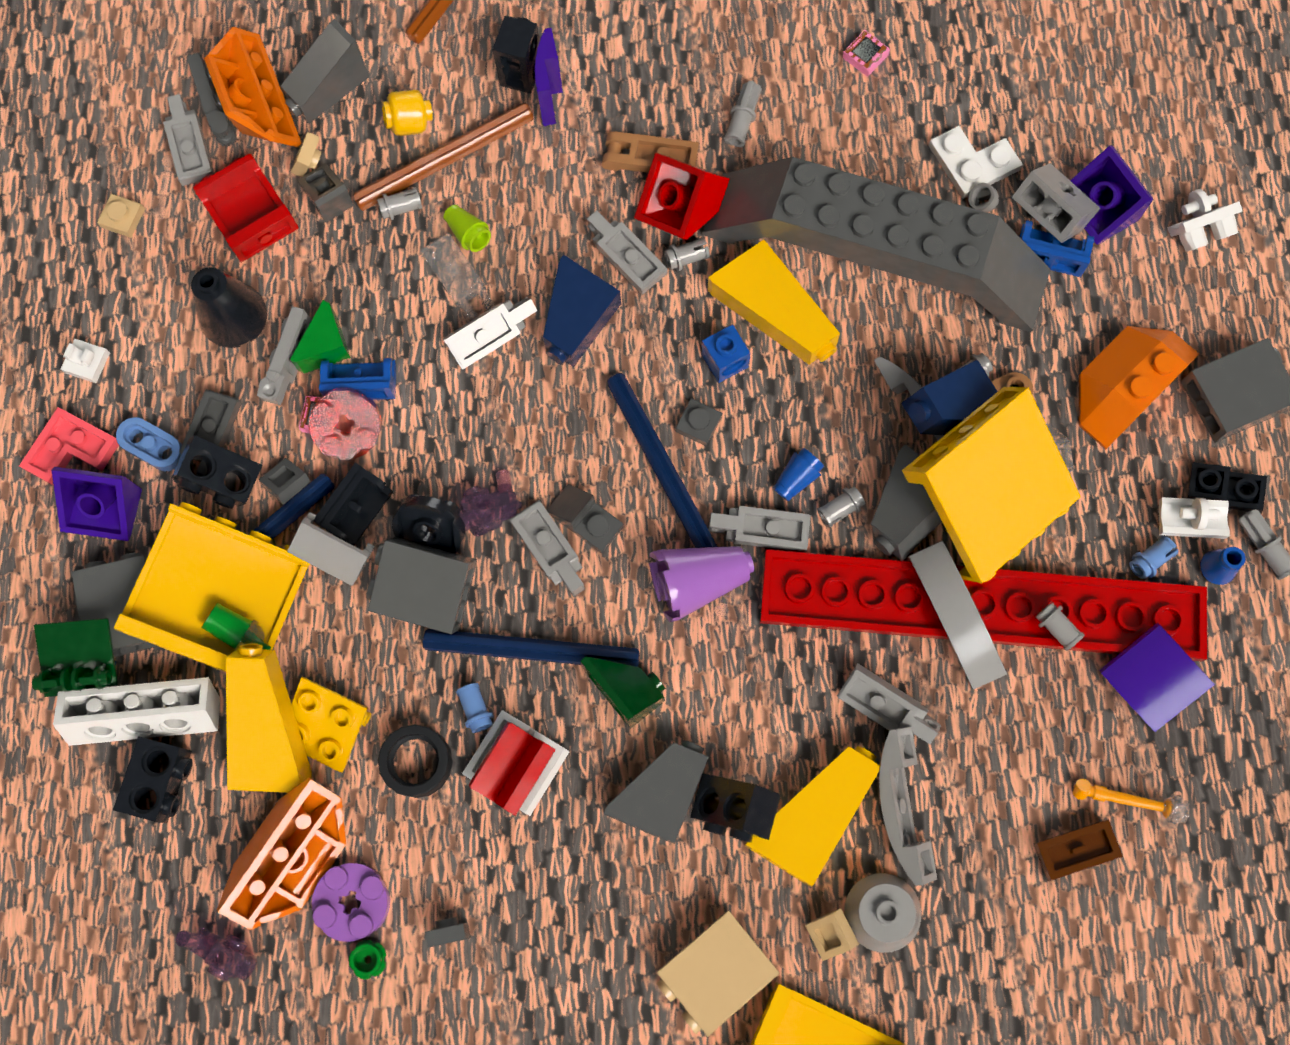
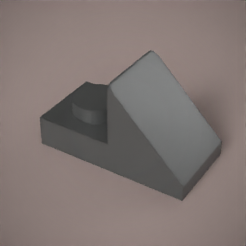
(326, 192)
(585, 518)

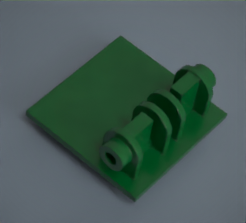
(74, 656)

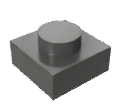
(698, 422)
(284, 481)
(447, 932)

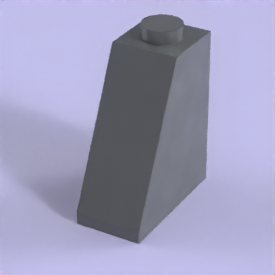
(324, 73)
(904, 511)
(662, 792)

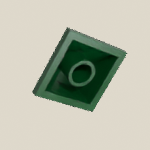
(626, 688)

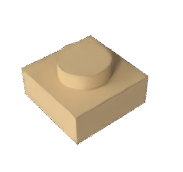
(307, 155)
(121, 215)
(832, 934)

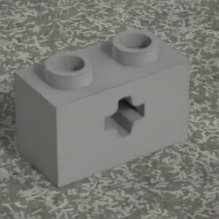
(1055, 202)

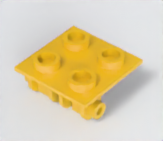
(327, 723)

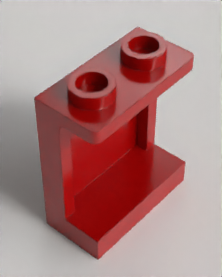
(245, 207)

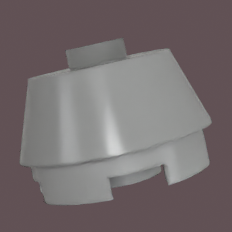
(883, 912)

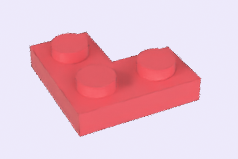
(64, 438)

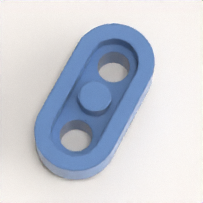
(152, 444)

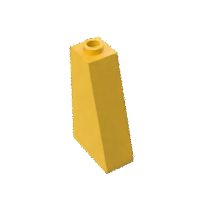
(775, 302)
(262, 729)
(818, 815)

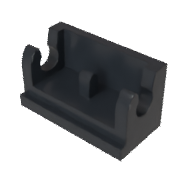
(353, 505)

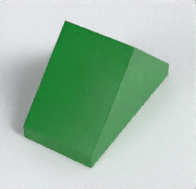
(321, 341)

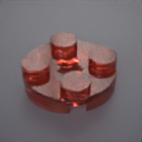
(356, 407)

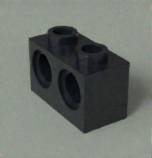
(516, 53)
(218, 463)
(144, 777)
(736, 807)

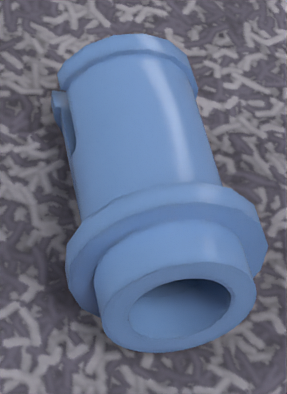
(1148, 562)
(474, 708)

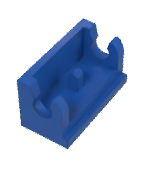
(1066, 257)
(370, 379)

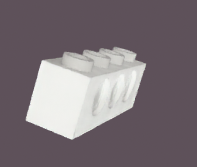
(136, 711)

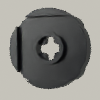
(440, 515)

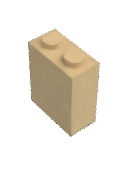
(716, 974)

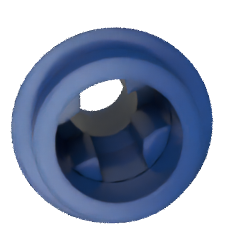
(798, 474)
(1222, 565)

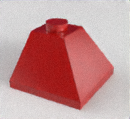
(680, 196)

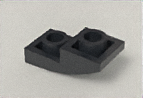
(1216, 482)

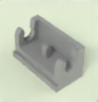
(328, 551)

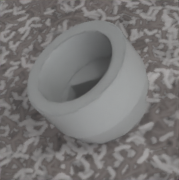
(983, 191)

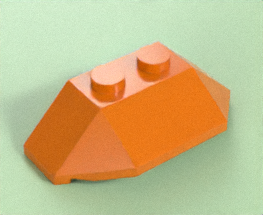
(250, 88)
(1128, 379)
(285, 857)

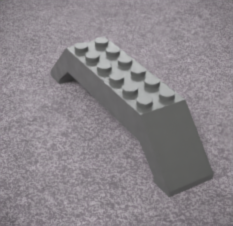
(885, 231)

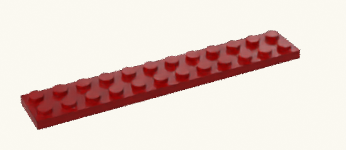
(891, 600)

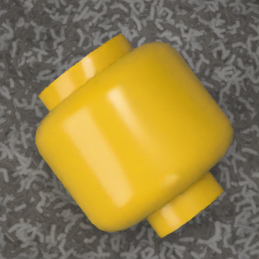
(406, 112)

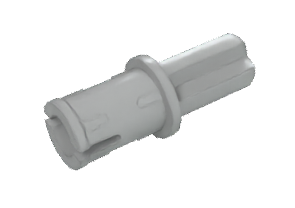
(743, 114)
(1266, 543)

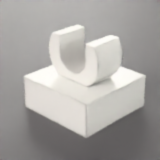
(84, 360)

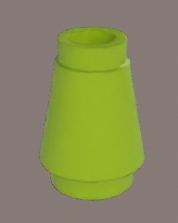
(467, 228)

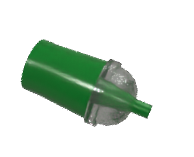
(234, 628)

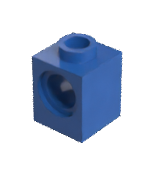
(725, 353)

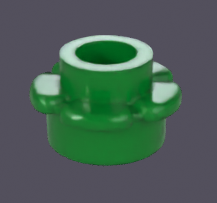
(357, 959)

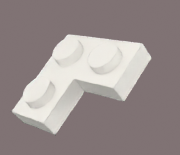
(968, 167)

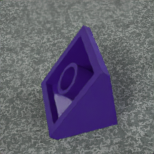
(1115, 190)
(95, 503)

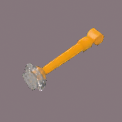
(1173, 809)

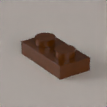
(1078, 850)

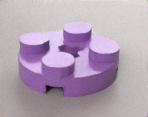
(361, 921)

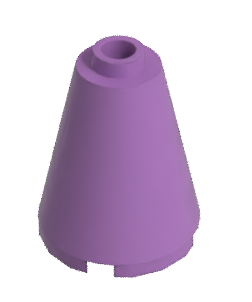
(697, 576)

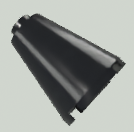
(227, 308)

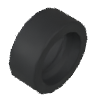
(387, 756)

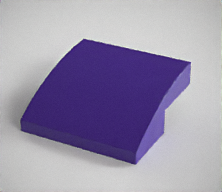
(547, 76)
(1156, 677)

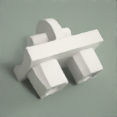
(1220, 219)
(1193, 517)

